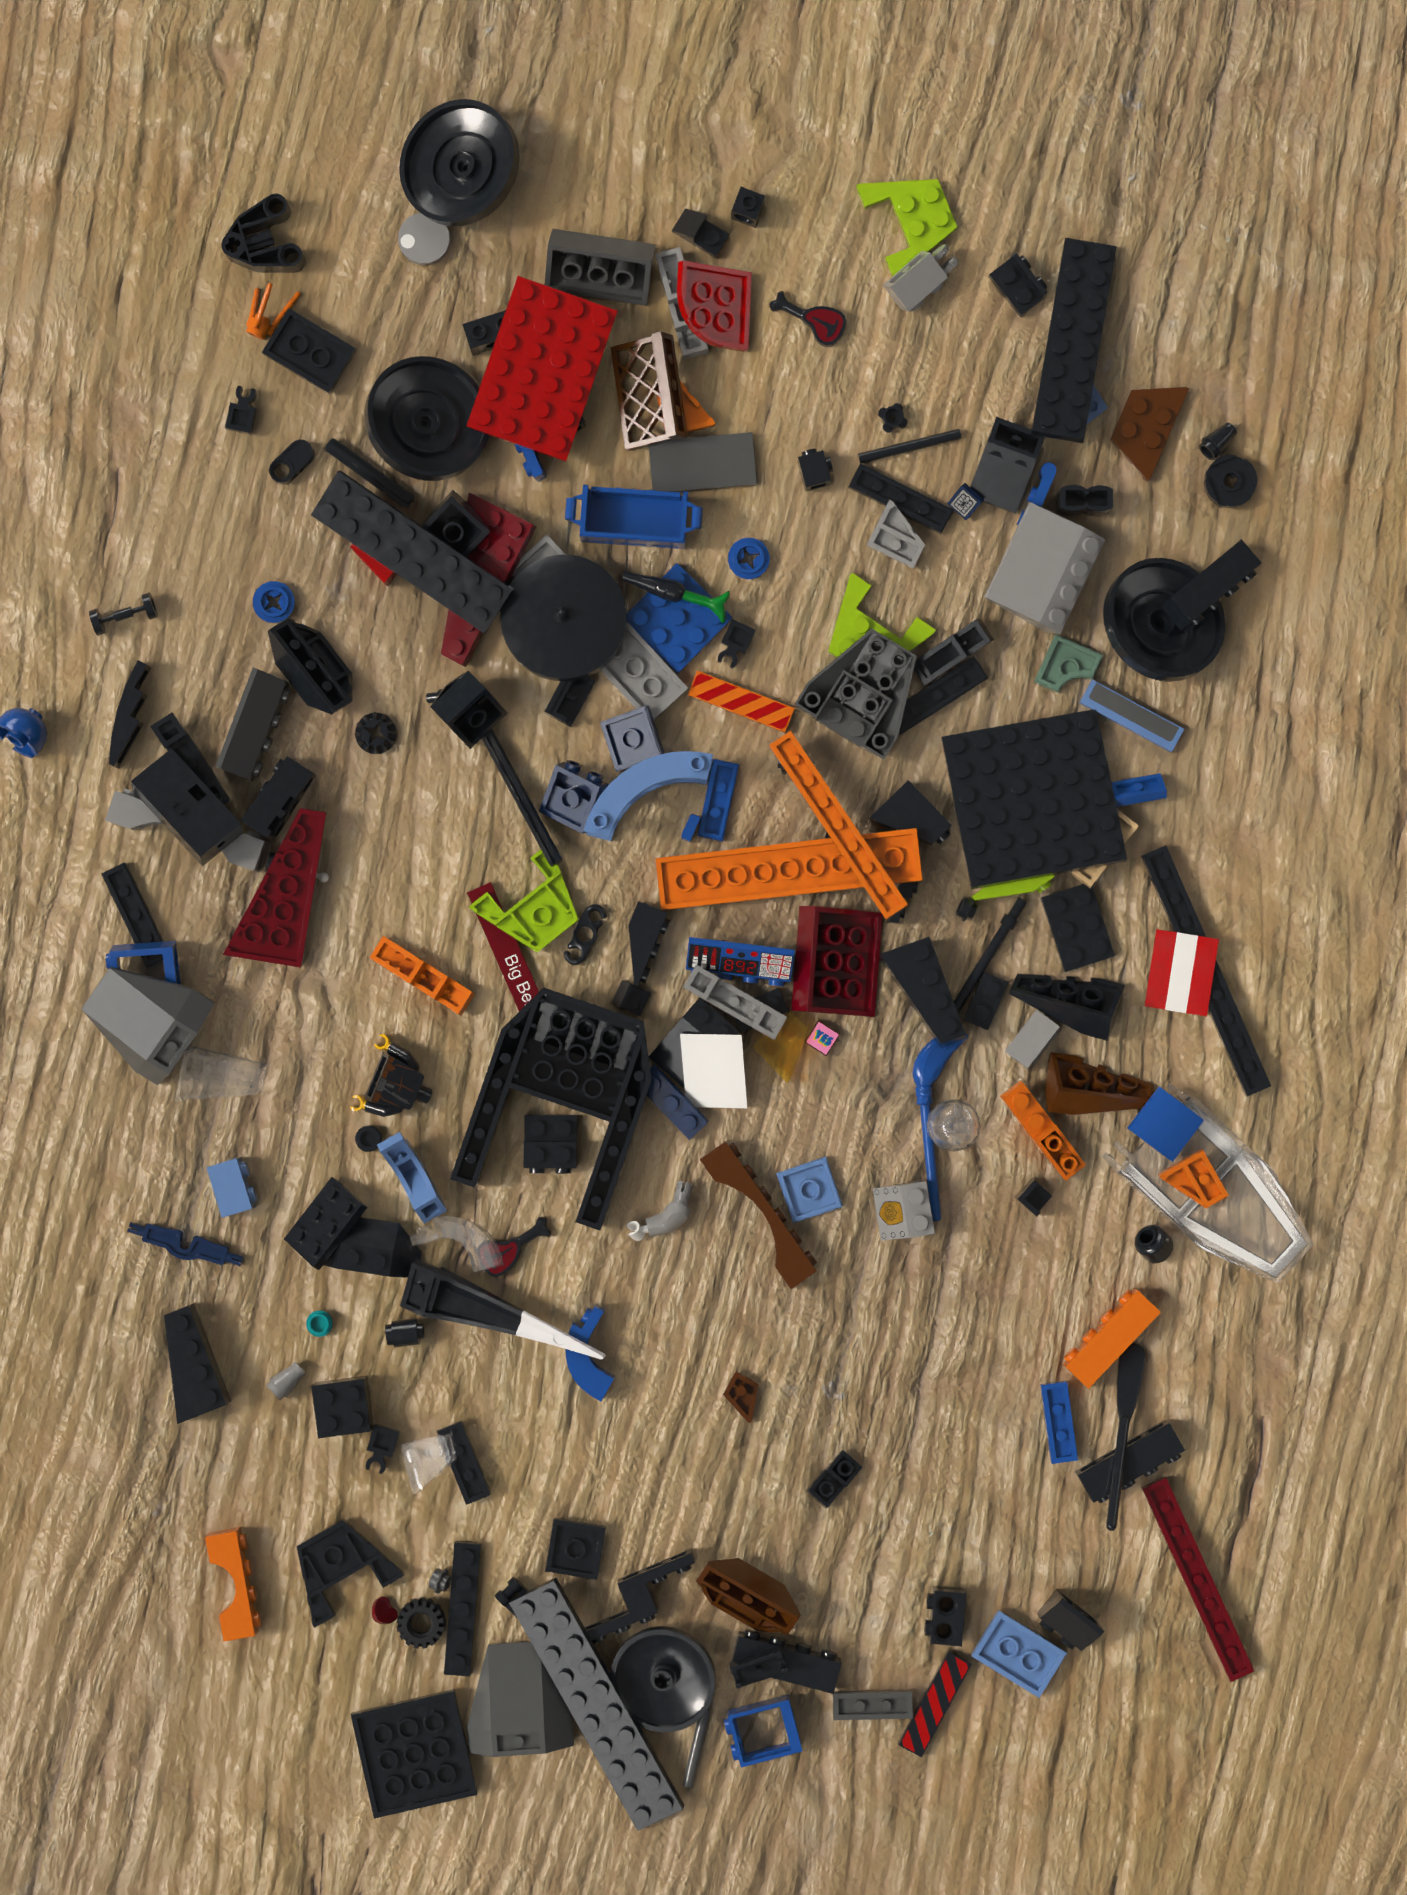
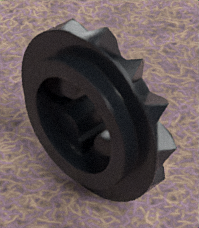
(378, 745)

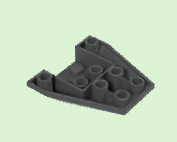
(862, 693)
(147, 1019)
(517, 1705)

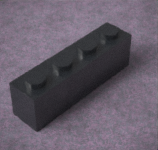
(1211, 584)
(1142, 1458)
(804, 1665)

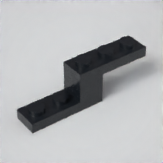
(638, 1596)

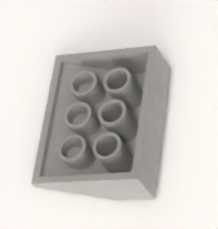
(1044, 569)

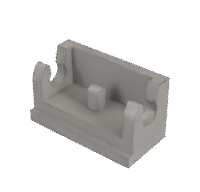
(1033, 1040)

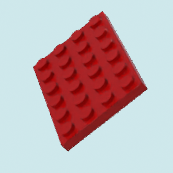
(542, 368)

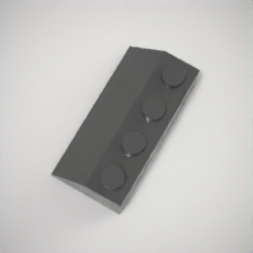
(599, 266)
(253, 725)

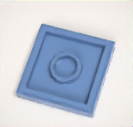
(809, 1189)

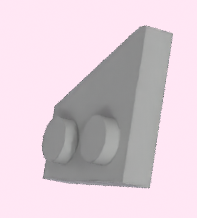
(896, 537)

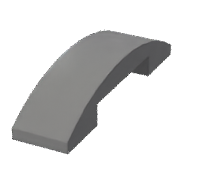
(735, 1002)

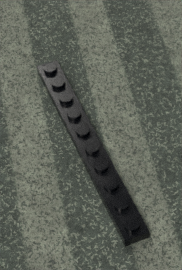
(1221, 1003)

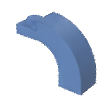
(413, 1177)

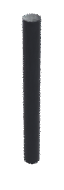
(909, 446)

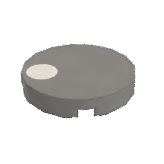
(423, 240)

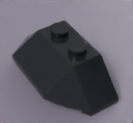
(311, 666)
(375, 1249)

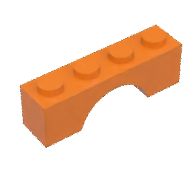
(227, 1550)

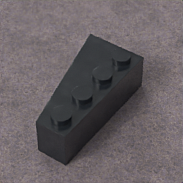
(924, 985)

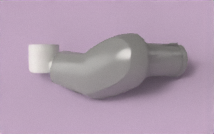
(669, 1220)

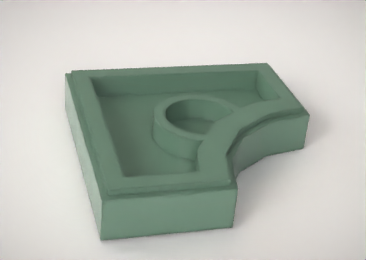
(1065, 662)

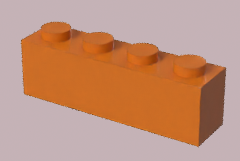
(1111, 1337)

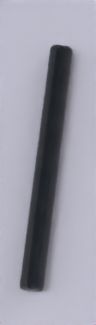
(522, 799)

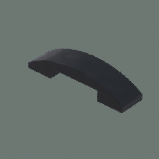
(174, 736)

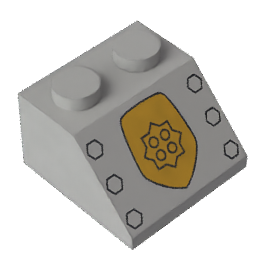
(903, 1210)

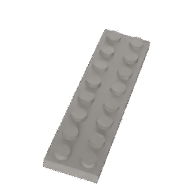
(636, 667)

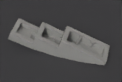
(668, 267)

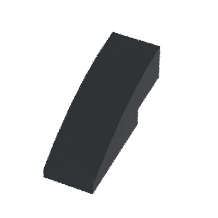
(952, 651)

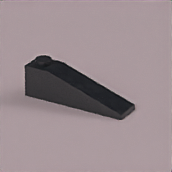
(1081, 1005)

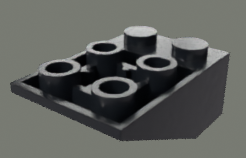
(1006, 464)

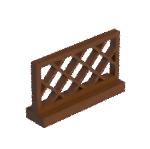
(667, 382)

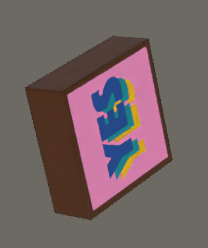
(822, 1038)

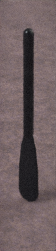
(1128, 1387)

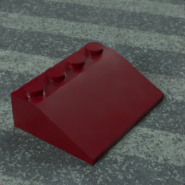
(836, 961)

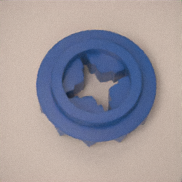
(753, 547)
(261, 602)

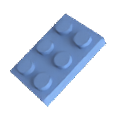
(1018, 1653)

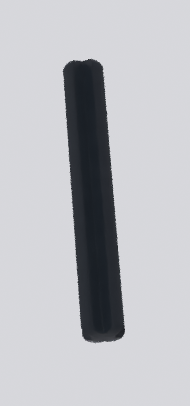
(369, 473)

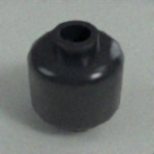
(1153, 1244)

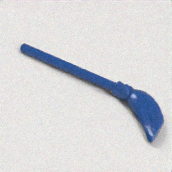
(925, 1072)

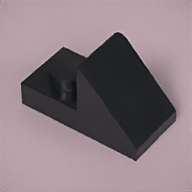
(701, 233)

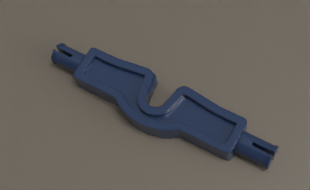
(172, 1239)

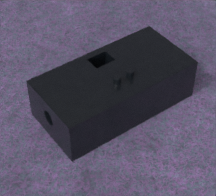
(199, 826)

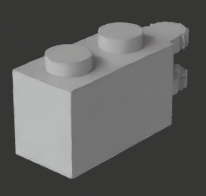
(919, 278)

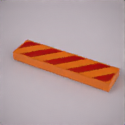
(741, 701)

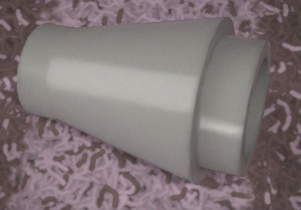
(285, 1381)

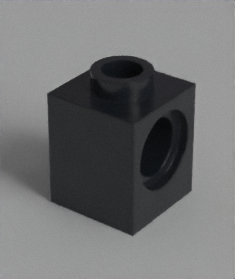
(748, 207)

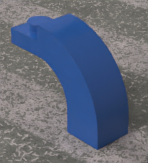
(583, 1369)

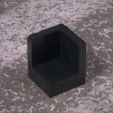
(1033, 1196)

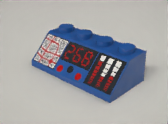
(742, 960)

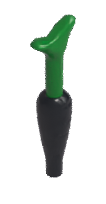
(675, 592)

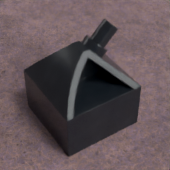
(467, 708)

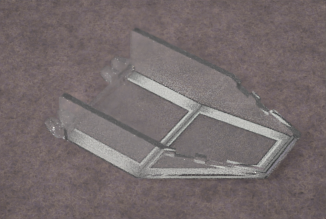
(1250, 1226)

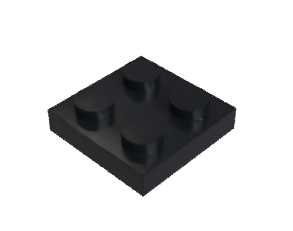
(575, 1548)

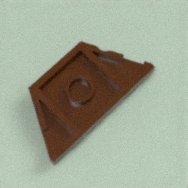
(1147, 425)

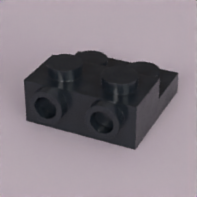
(550, 1143)

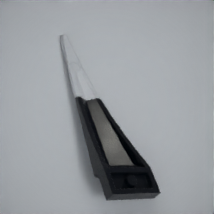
(449, 1297)

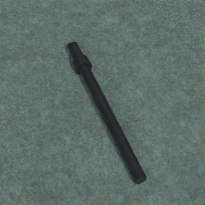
(1008, 923)

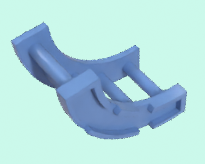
(641, 780)

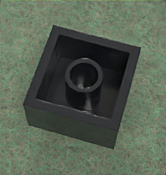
(342, 1406)

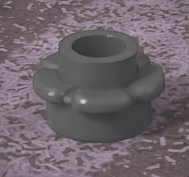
(440, 1580)

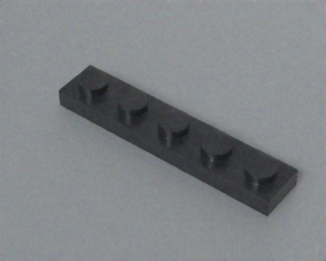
(462, 1608)

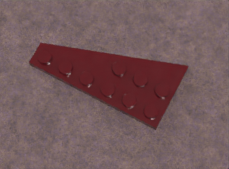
(497, 554)
(280, 909)

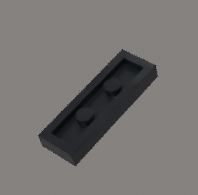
(466, 1466)

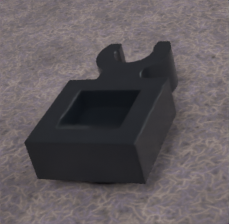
(241, 415)
(737, 640)
(382, 1443)

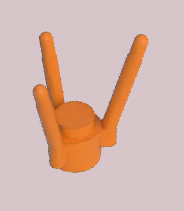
(257, 323)

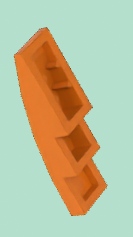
(422, 975)

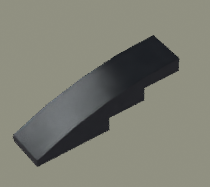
(125, 725)

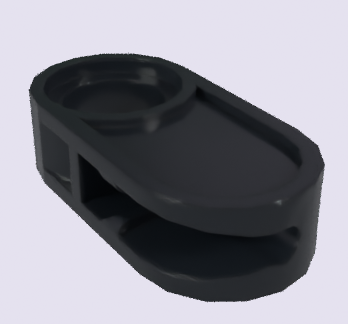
(296, 457)

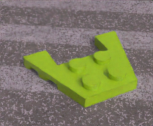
(920, 212)
(854, 624)
(539, 915)

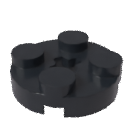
(1237, 468)

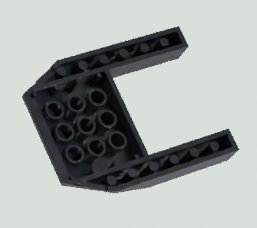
(574, 1059)

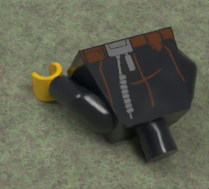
(394, 1083)

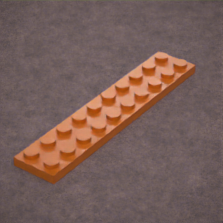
(779, 870)

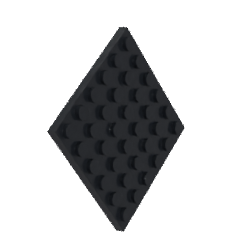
(1033, 799)

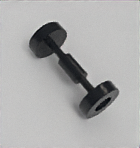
(98, 622)

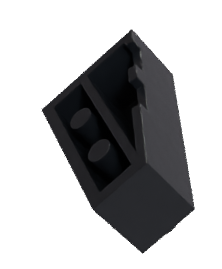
(278, 798)

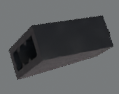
(911, 810)

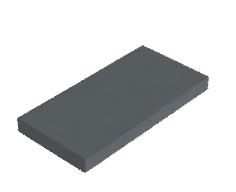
(703, 463)

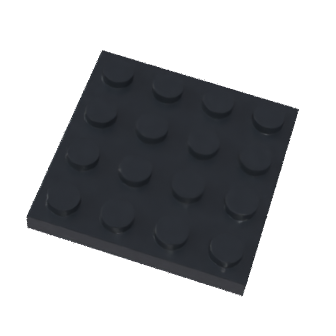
(414, 1753)

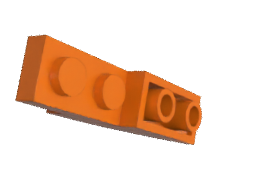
(1042, 1130)

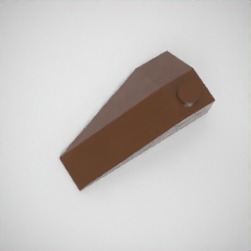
(1085, 1089)

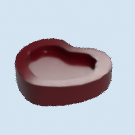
(383, 1611)

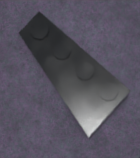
(194, 1370)

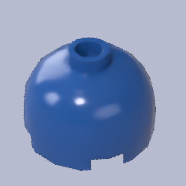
(24, 730)

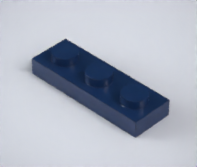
(675, 1104)

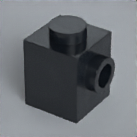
(814, 469)

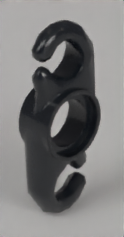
(585, 947)

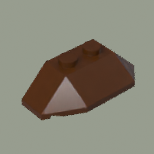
(749, 1595)

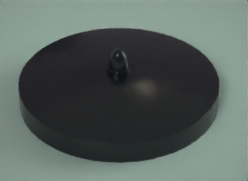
(459, 162)
(421, 418)
(564, 618)
(1146, 634)

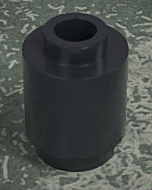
(404, 1332)

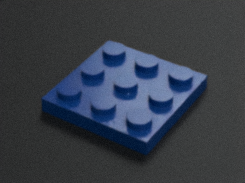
(679, 628)

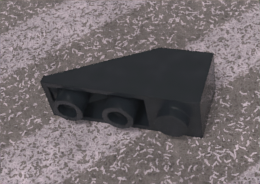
(643, 934)

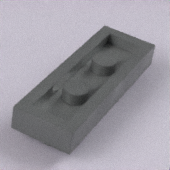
(872, 1705)

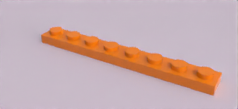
(838, 825)

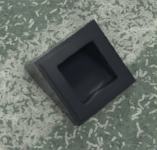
(631, 998)

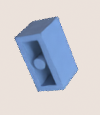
(232, 1187)

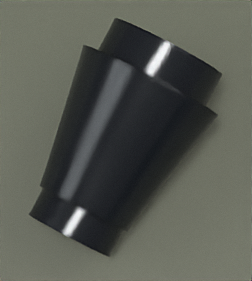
(1217, 441)

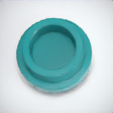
(319, 1323)

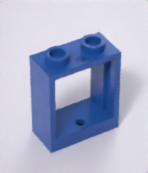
(167, 949)
(769, 1753)

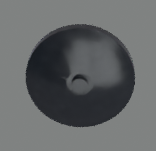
(665, 1678)

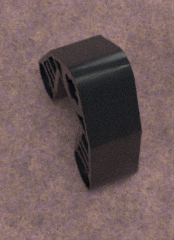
(255, 220)

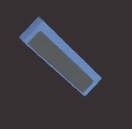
(1131, 716)

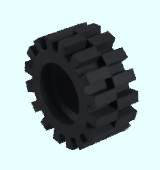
(437, 1623)

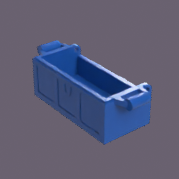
(633, 517)

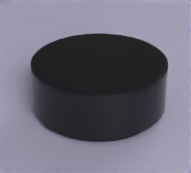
(368, 1138)

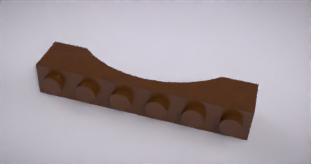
(727, 1169)

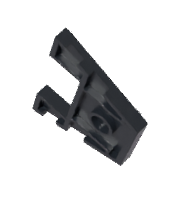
(334, 1556)

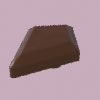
(742, 1395)

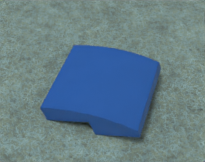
(1165, 1124)

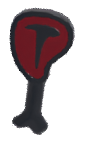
(825, 322)
(511, 1248)

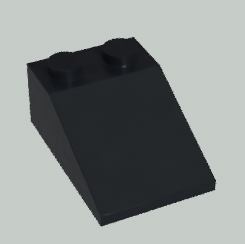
(697, 1020)

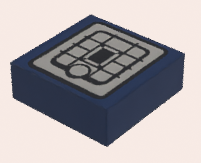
(965, 501)

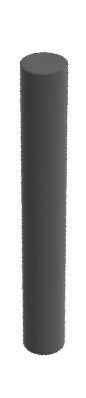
(695, 1750)

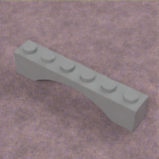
(133, 814)

